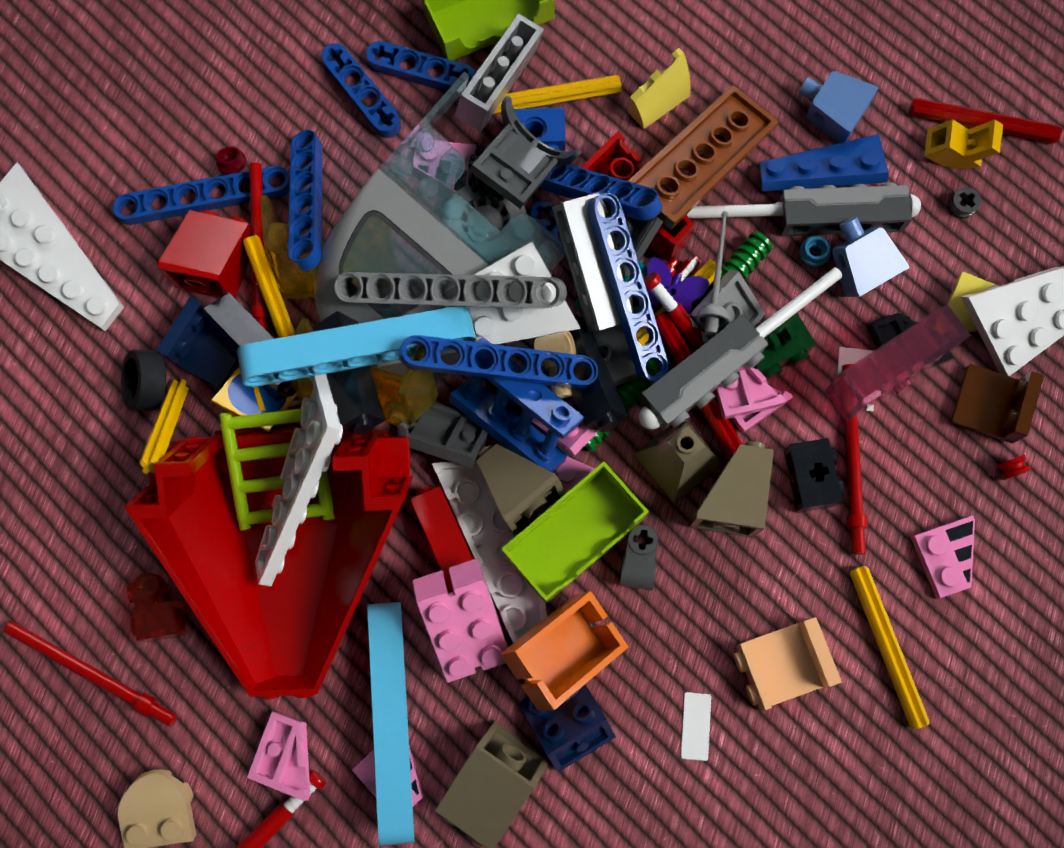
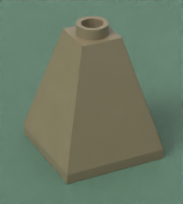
(678, 460)
(518, 486)

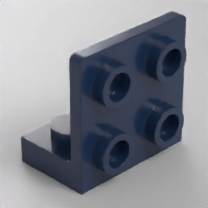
(195, 348)
(570, 729)

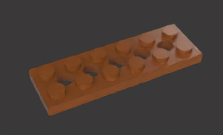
(698, 137)

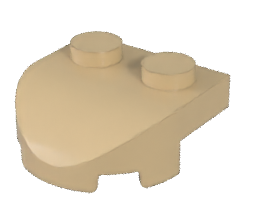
(156, 811)

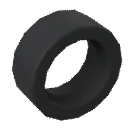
(143, 380)

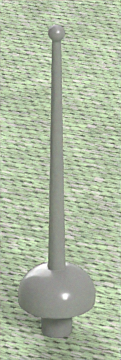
(715, 315)

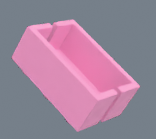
(462, 622)

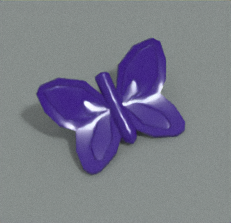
(685, 292)

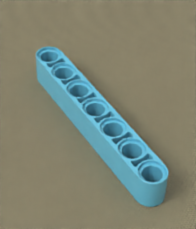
(348, 346)
(390, 725)

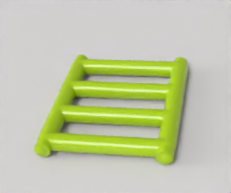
(240, 486)

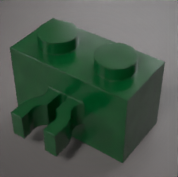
(785, 345)

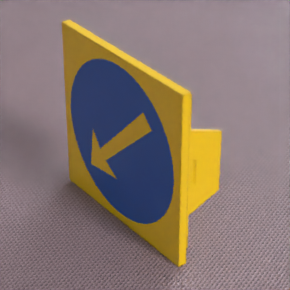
(248, 400)

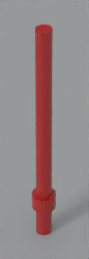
(259, 309)
(856, 519)
(143, 703)

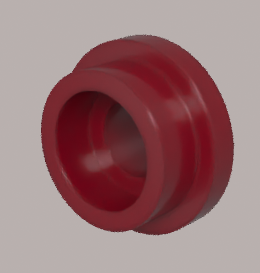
(230, 160)

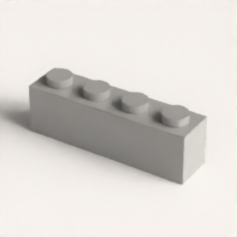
(498, 73)
(586, 263)

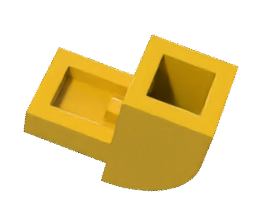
(961, 147)

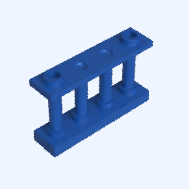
(506, 425)

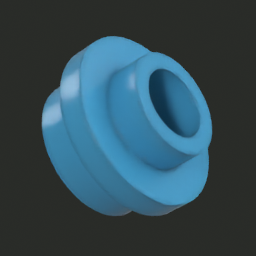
(820, 245)

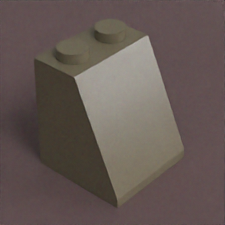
(739, 495)
(493, 786)

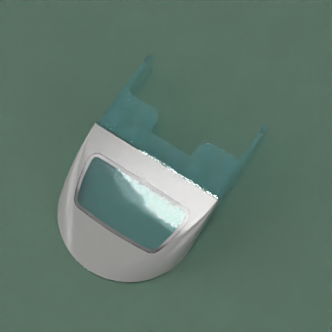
(419, 225)

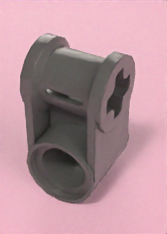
(639, 565)

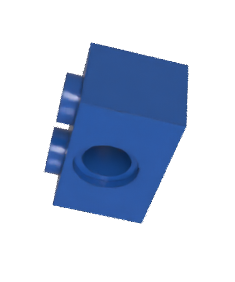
(547, 122)

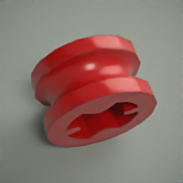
(1014, 467)

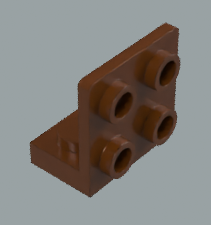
(997, 403)

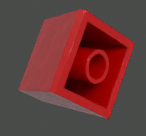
(207, 254)

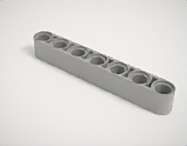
(433, 289)

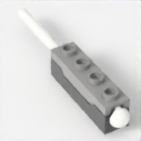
(825, 208)
(718, 363)

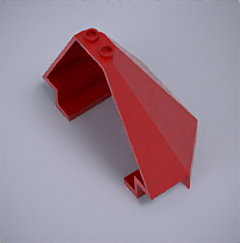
(288, 632)

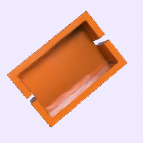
(564, 651)

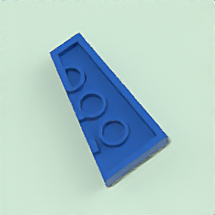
(837, 165)

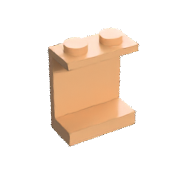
(786, 664)

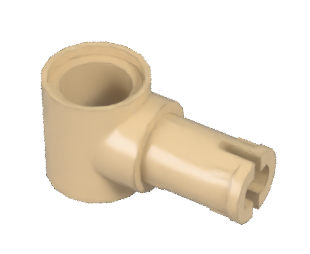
(559, 342)

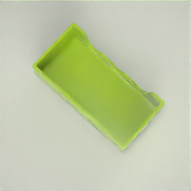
(476, 24)
(575, 532)

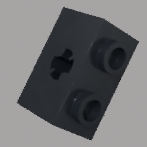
(808, 493)

